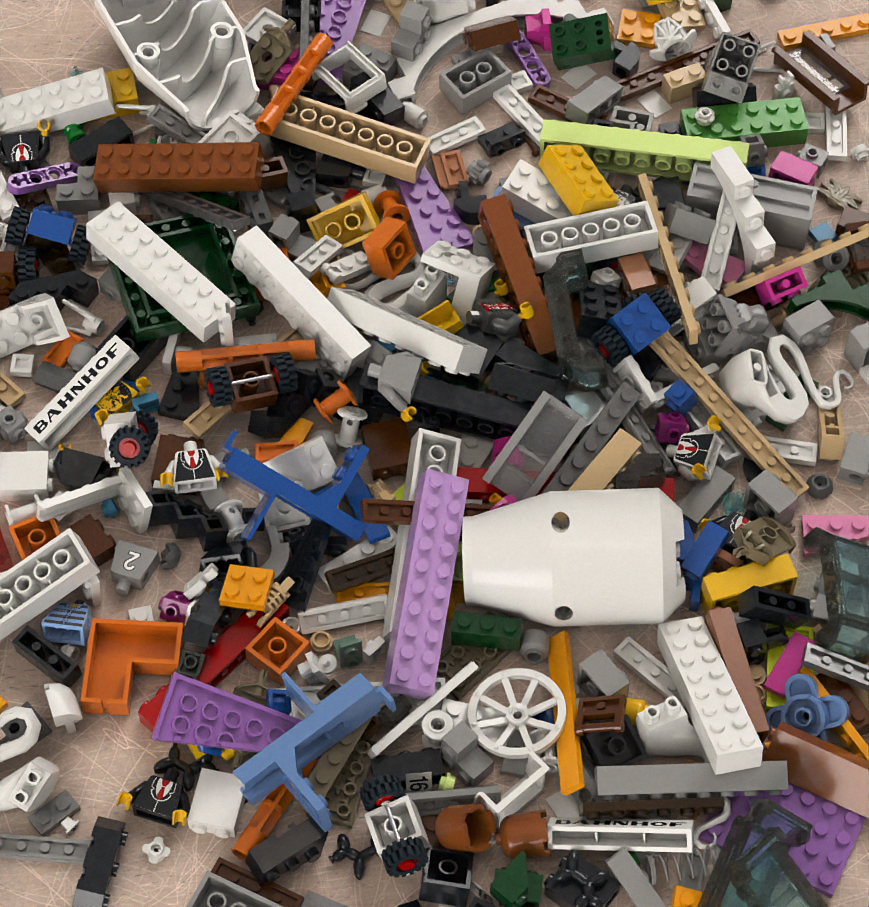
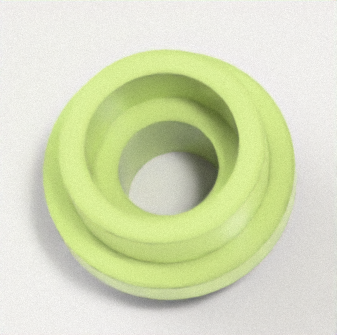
(447, 782)

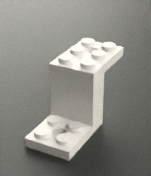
(473, 275)

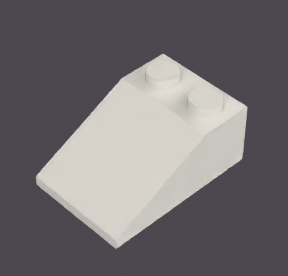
(306, 462)

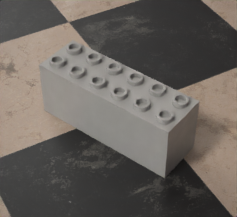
(785, 203)

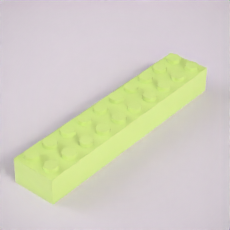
(637, 150)

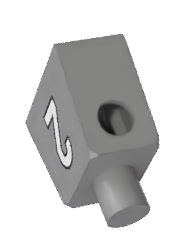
(132, 566)

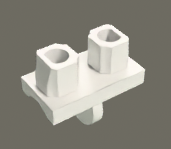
(315, 668)

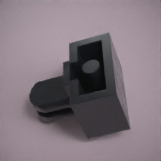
(759, 641)

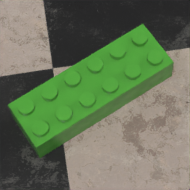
(777, 121)

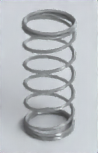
(651, 870)

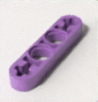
(531, 58)
(69, 169)

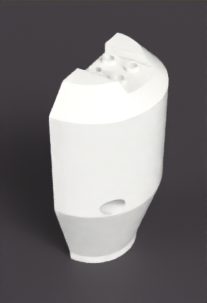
(185, 54)
(603, 561)

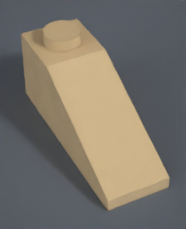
(830, 434)

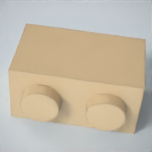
(679, 83)

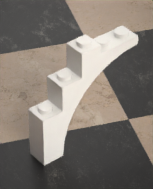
(749, 214)

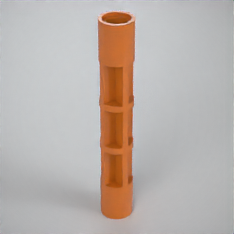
(289, 90)
(208, 358)
(266, 817)

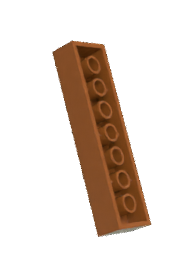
(179, 167)
(517, 269)

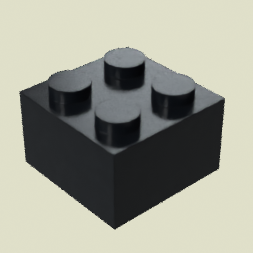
(615, 748)
(446, 876)

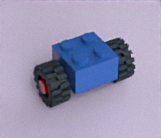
(51, 226)
(636, 326)

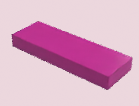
(787, 664)

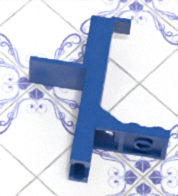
(271, 484)

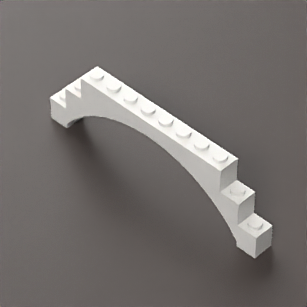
(448, 36)

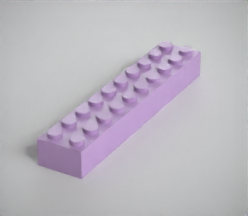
(425, 585)

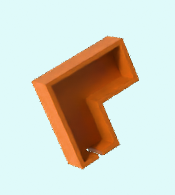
(119, 652)

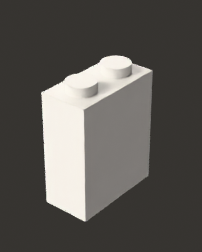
(25, 475)
(216, 804)

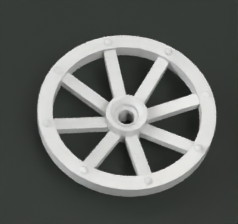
(516, 710)

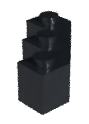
(70, 285)
(287, 409)
(187, 519)
(209, 617)
(100, 863)

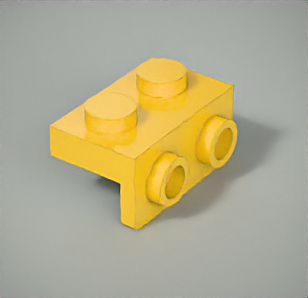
(444, 317)

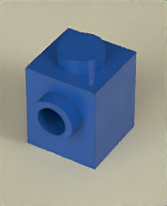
(680, 398)

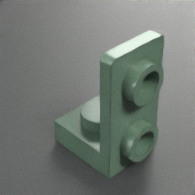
(348, 651)

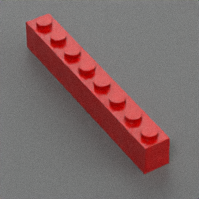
(220, 659)

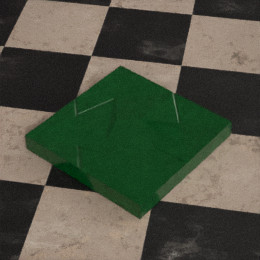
(207, 250)

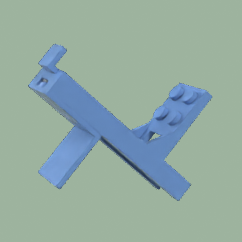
(319, 731)

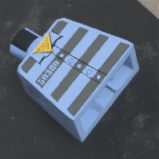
(68, 623)

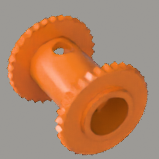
(389, 204)
(336, 400)

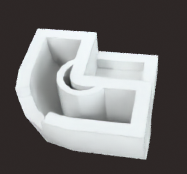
(63, 706)

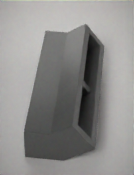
(52, 376)

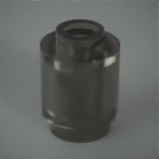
(390, 718)

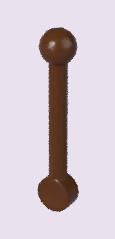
(535, 152)

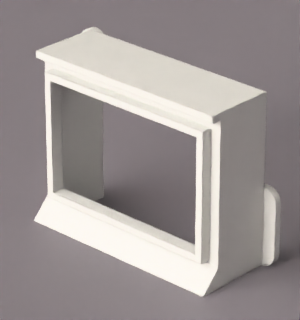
(357, 98)
(520, 794)

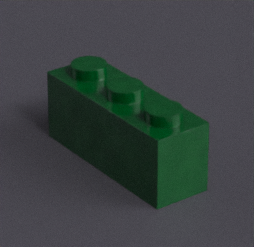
(486, 631)

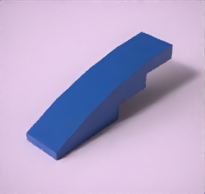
(354, 494)
(694, 587)

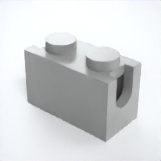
(855, 460)

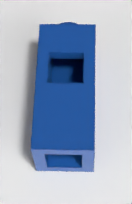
(704, 551)

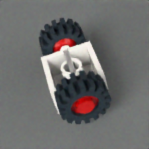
(129, 437)
(394, 825)

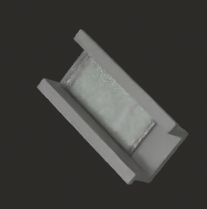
(535, 448)

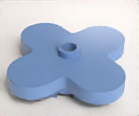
(804, 697)

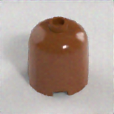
(465, 827)
(524, 833)

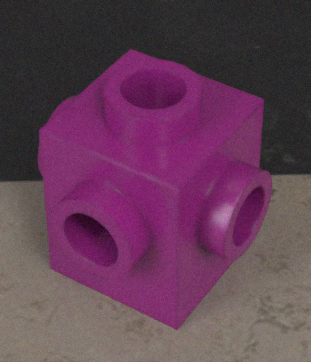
(670, 427)
(174, 607)

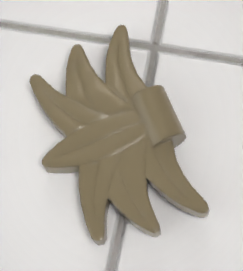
(838, 196)

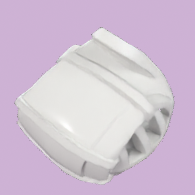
(666, 34)

